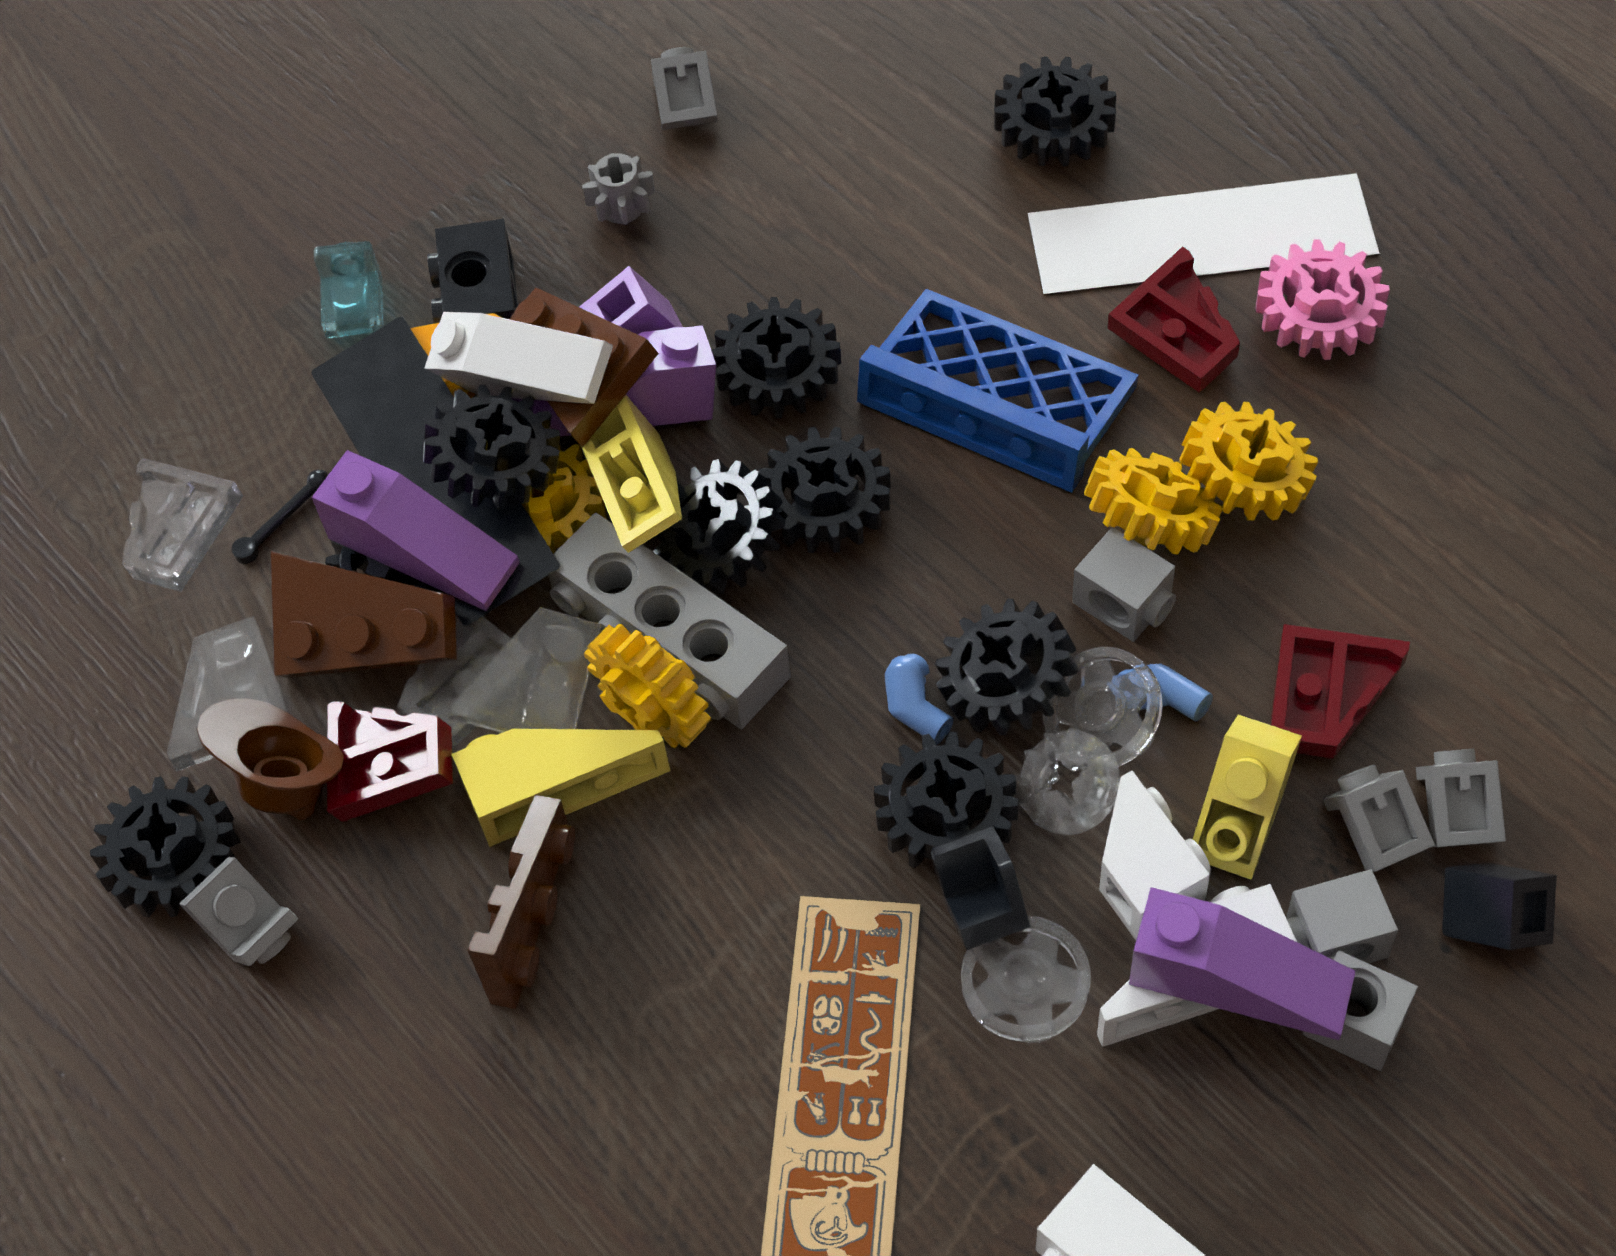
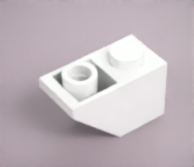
(1147, 853)

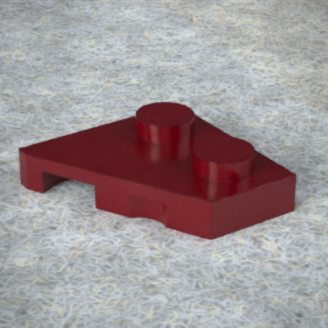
(1177, 323)
(1330, 684)
(385, 758)

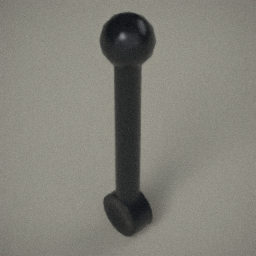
(246, 549)

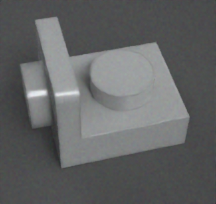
(683, 88)
(1463, 799)
(1380, 816)
(240, 914)

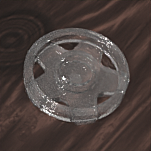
(1111, 703)
(1027, 983)

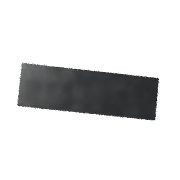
(383, 405)

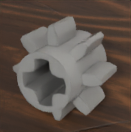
(618, 188)

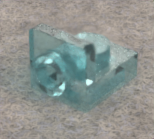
(349, 289)

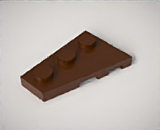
(626, 363)
(354, 621)
(508, 955)

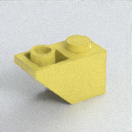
(1245, 794)

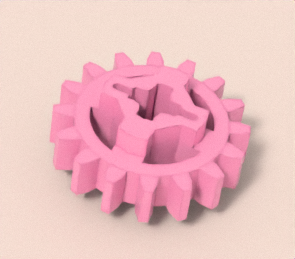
(1322, 299)

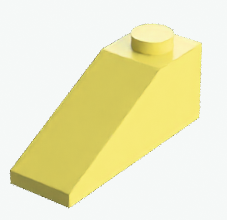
(633, 475)
(564, 764)

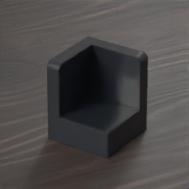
(980, 888)
(1499, 905)

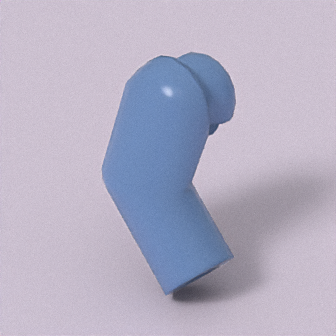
(1179, 692)
(907, 699)

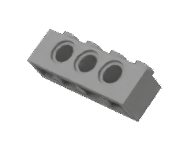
(752, 659)

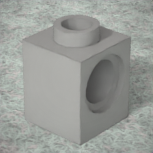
(1124, 585)
(1345, 917)
(1388, 1002)

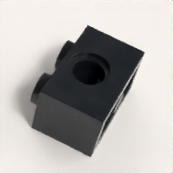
(473, 270)

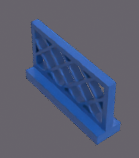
(977, 414)

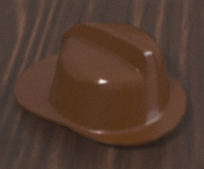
(271, 753)

